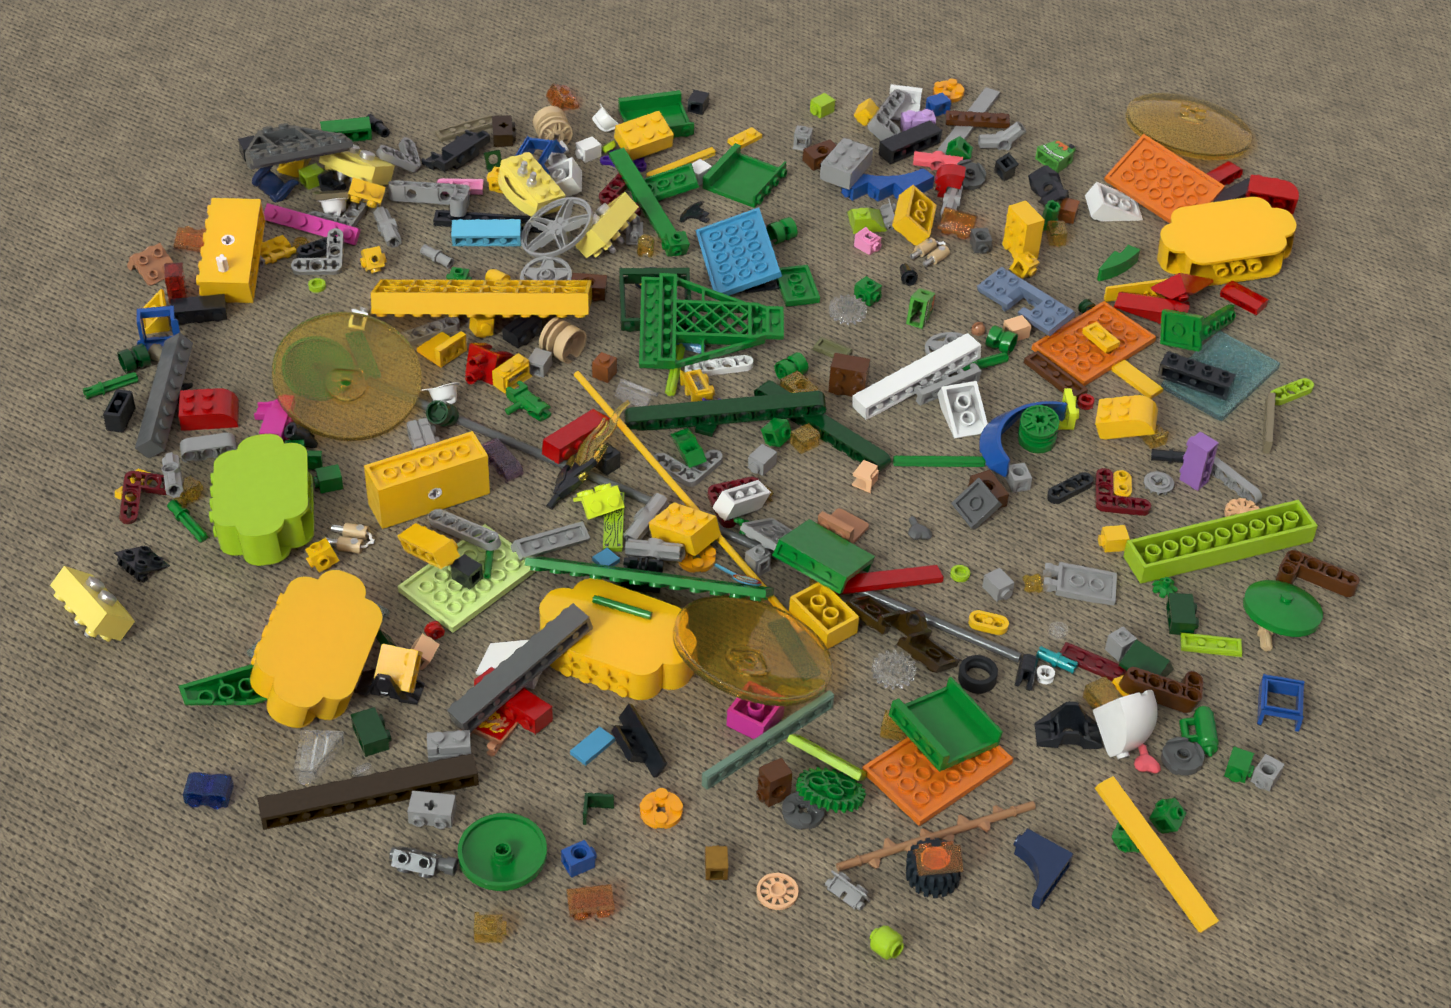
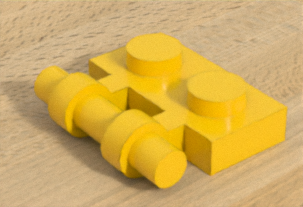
(276, 249)

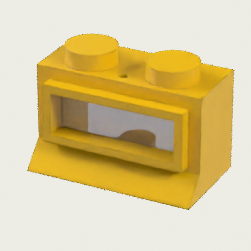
(510, 372)
(696, 385)

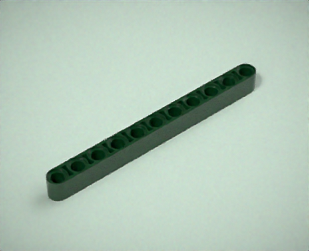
(725, 411)

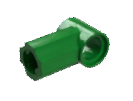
(1050, 212)

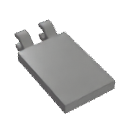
(1080, 583)

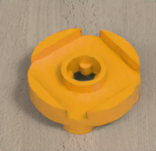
(956, 89)
(702, 564)
(661, 798)

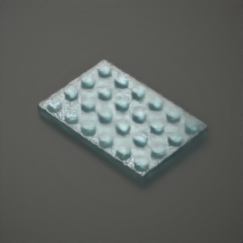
(1231, 355)

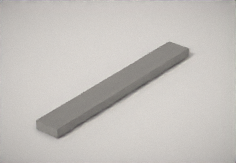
(981, 104)

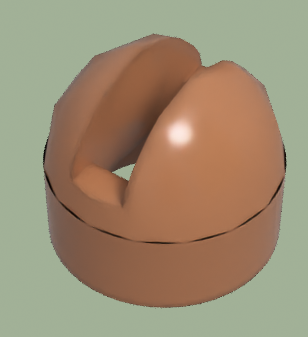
(978, 329)

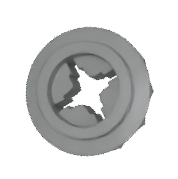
(1156, 477)

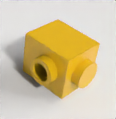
(865, 111)
(481, 325)
(1113, 538)

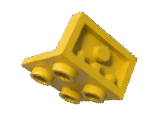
(366, 192)
(443, 348)
(400, 664)

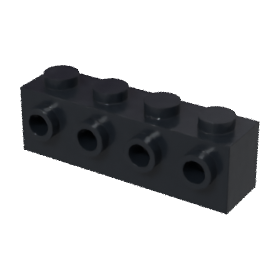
(911, 140)
(1196, 375)

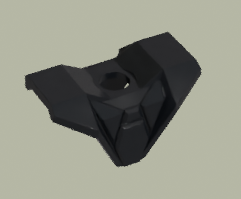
(1043, 177)
(386, 686)
(1068, 716)

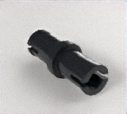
(378, 126)
(1169, 456)

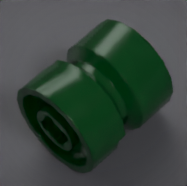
(134, 358)
(442, 413)

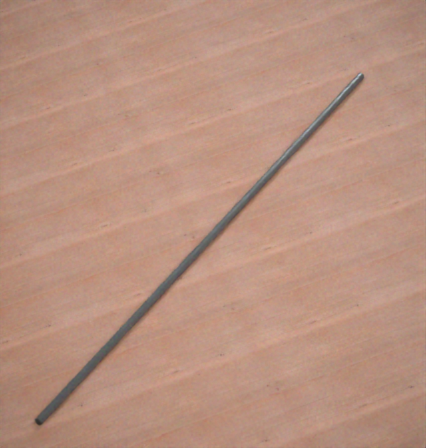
(736, 537)

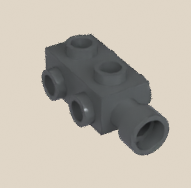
(420, 861)

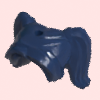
(272, 184)

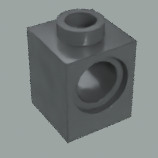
(980, 240)

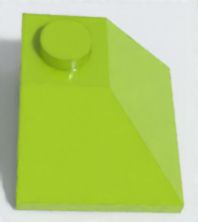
(868, 218)

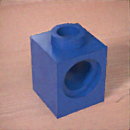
(938, 103)
(570, 859)

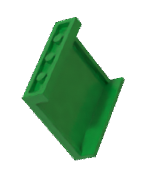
(667, 103)
(743, 177)
(822, 555)
(946, 725)

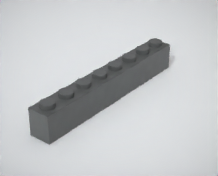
(164, 396)
(520, 668)

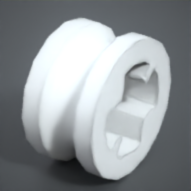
(1043, 679)

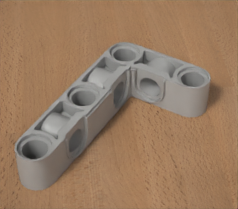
(432, 193)

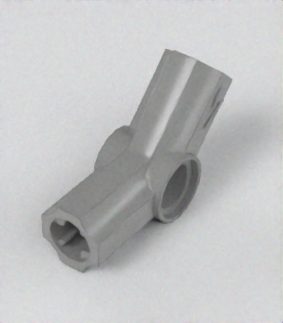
(1002, 139)

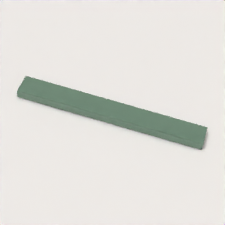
(767, 740)

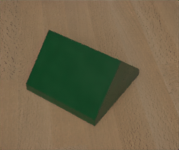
(1147, 659)

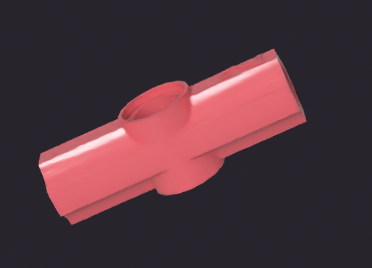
(934, 160)

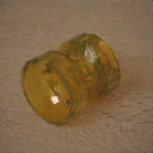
(645, 245)

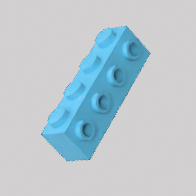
(486, 232)

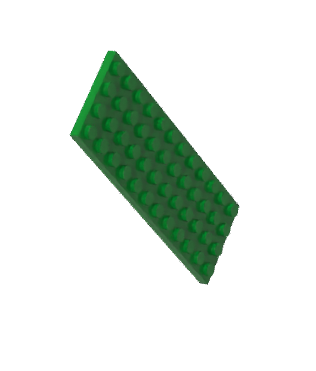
(655, 579)

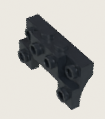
(458, 151)

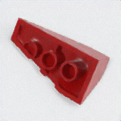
(1181, 286)
(1148, 305)

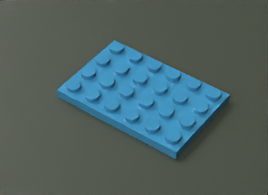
(738, 253)

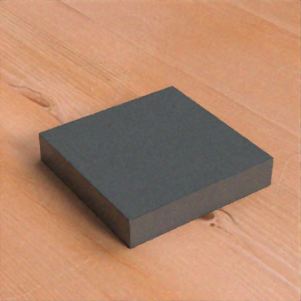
(976, 503)

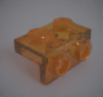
(561, 97)
(957, 222)
(189, 239)
(938, 859)
(590, 901)

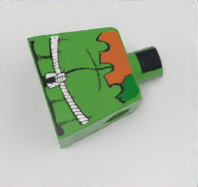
(1055, 155)
(923, 301)

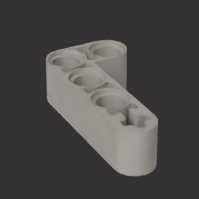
(880, 123)

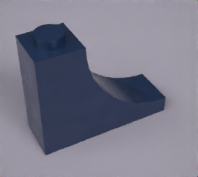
(1045, 860)

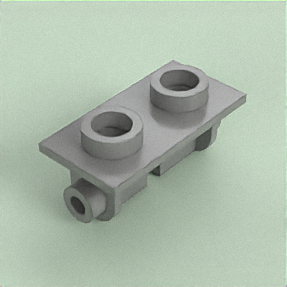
(888, 212)
(634, 231)
(841, 884)

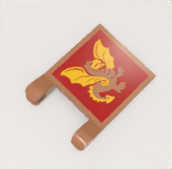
(496, 730)

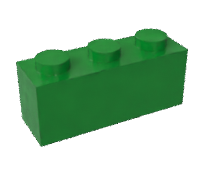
(354, 128)

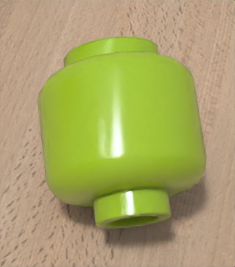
(886, 942)

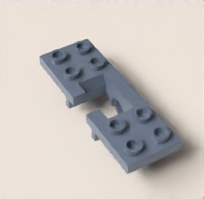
(1009, 289)

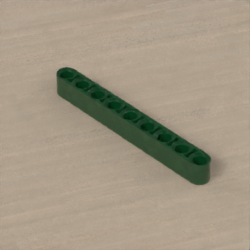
(834, 433)

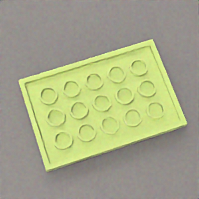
(453, 603)

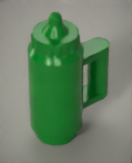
(1205, 730)

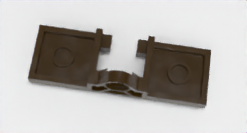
(918, 636)

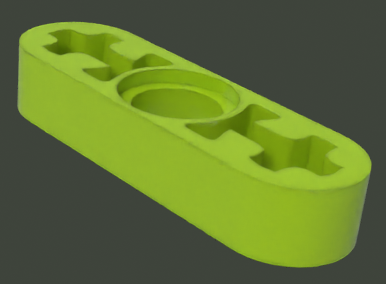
(1296, 387)

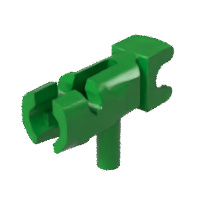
(528, 401)

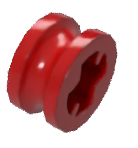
(1083, 401)
(434, 630)

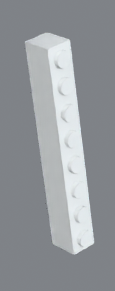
(901, 383)

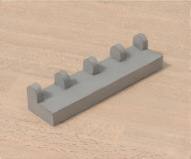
(930, 392)
(550, 540)

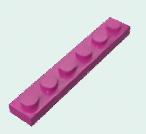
(309, 223)

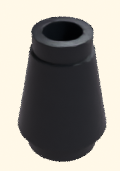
(907, 271)

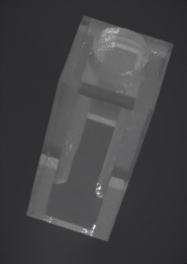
(316, 754)

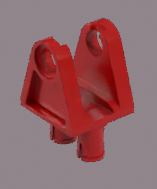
(482, 362)

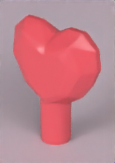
(1146, 762)

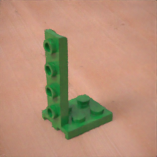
(1189, 330)

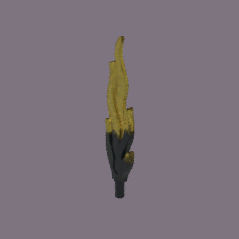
(588, 455)

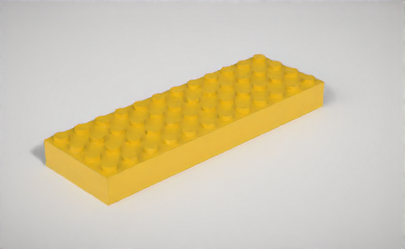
(481, 297)

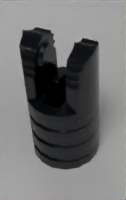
(296, 432)
(1027, 670)

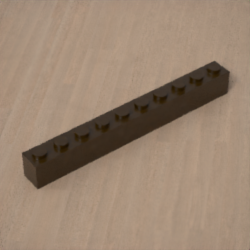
(367, 791)

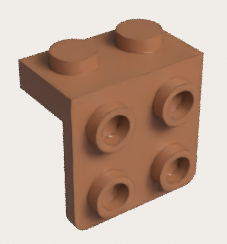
(150, 263)
(843, 524)

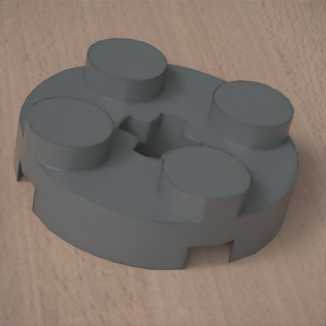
(978, 175)
(1179, 765)
(803, 820)

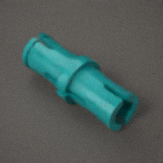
(1057, 659)

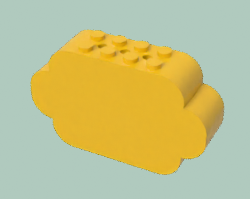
(1227, 240)
(315, 648)
(622, 649)

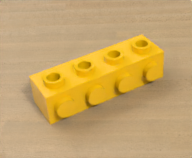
(429, 546)

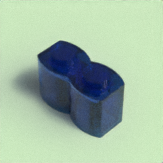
(208, 790)

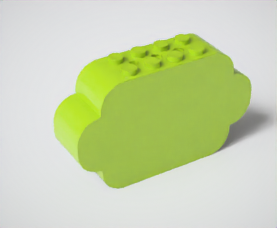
(262, 499)

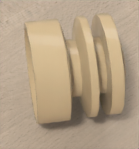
(552, 124)
(562, 339)

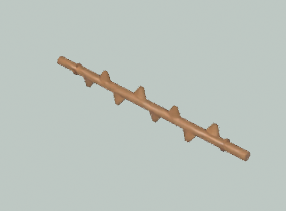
(963, 824)

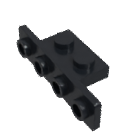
(637, 742)

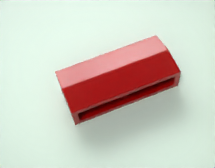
(1243, 297)

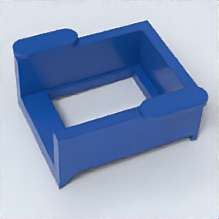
(548, 146)
(155, 312)
(1281, 686)

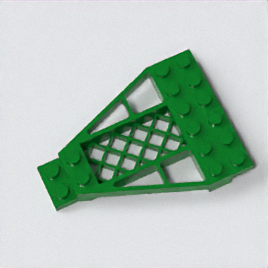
(659, 323)

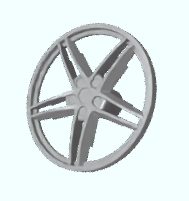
(557, 229)

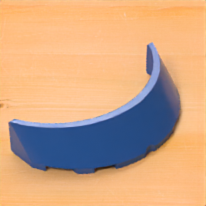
(990, 438)

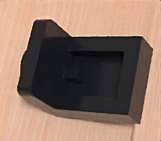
(328, 183)

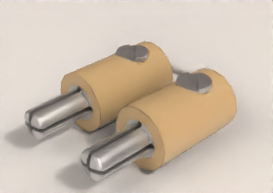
(926, 247)
(352, 537)

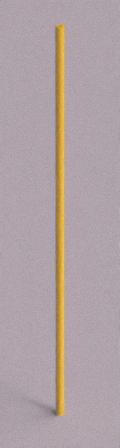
(670, 481)

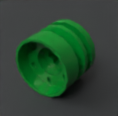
(1038, 429)

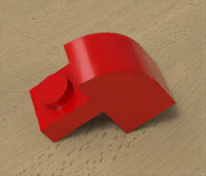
(949, 175)

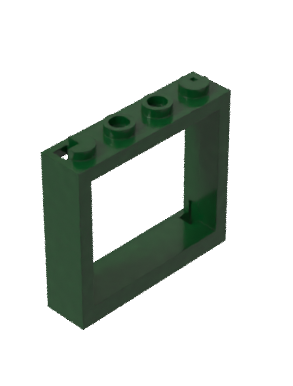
(634, 277)

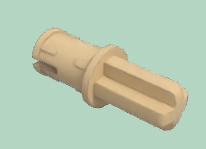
(1265, 639)

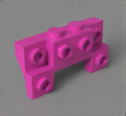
(273, 418)

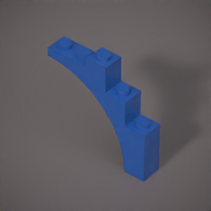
(884, 186)

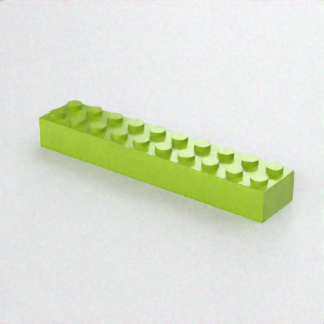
(1219, 541)

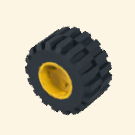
(930, 884)

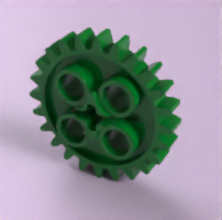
(830, 790)

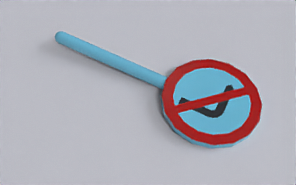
(740, 578)

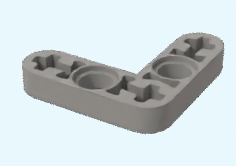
(405, 158)
(345, 219)
(330, 259)
(690, 472)

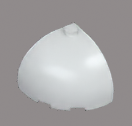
(1127, 722)

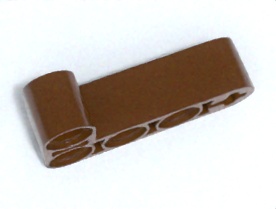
(1317, 572)
(1176, 695)

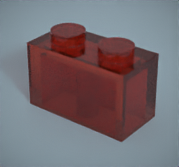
(175, 280)

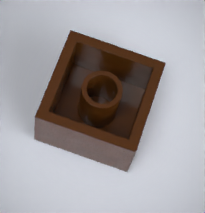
(848, 374)

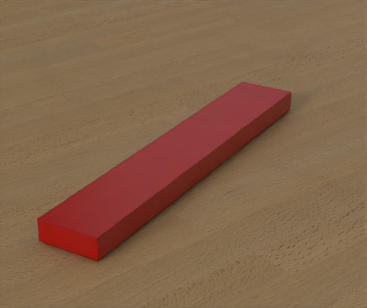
(893, 579)

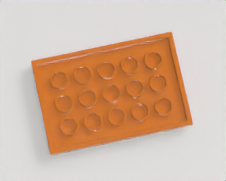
(1161, 179)
(1083, 358)
(920, 788)

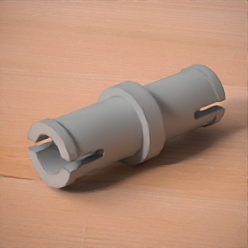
(437, 256)

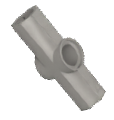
(952, 199)
(387, 227)
(172, 475)
(641, 519)
(655, 549)

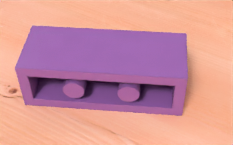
(1198, 460)

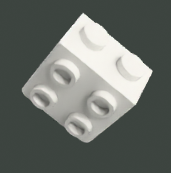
(911, 102)

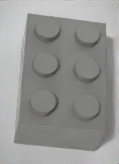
(846, 163)

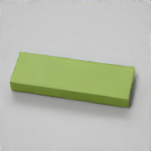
(1211, 644)

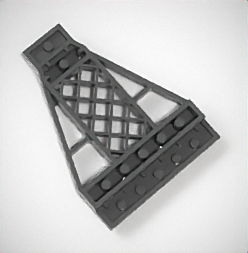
(292, 144)

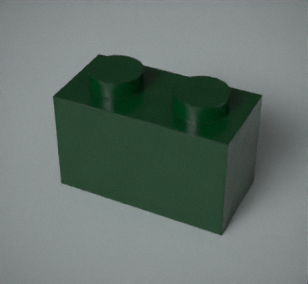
(1181, 613)
(370, 731)

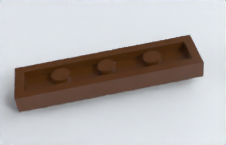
(977, 119)
(1054, 374)

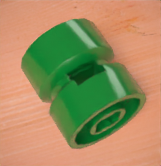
(782, 230)
(1000, 339)
(791, 364)

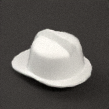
(604, 120)
(334, 206)
(445, 393)

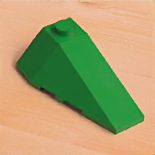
(222, 689)

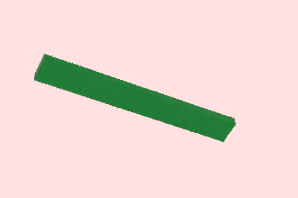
(641, 192)

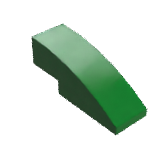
(1118, 263)
(688, 447)

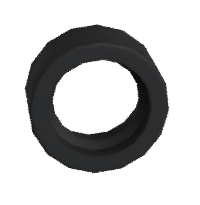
(973, 685)

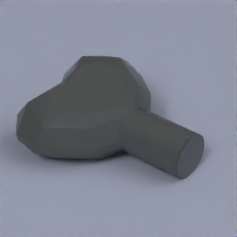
(918, 531)

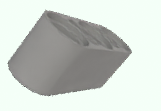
(206, 446)

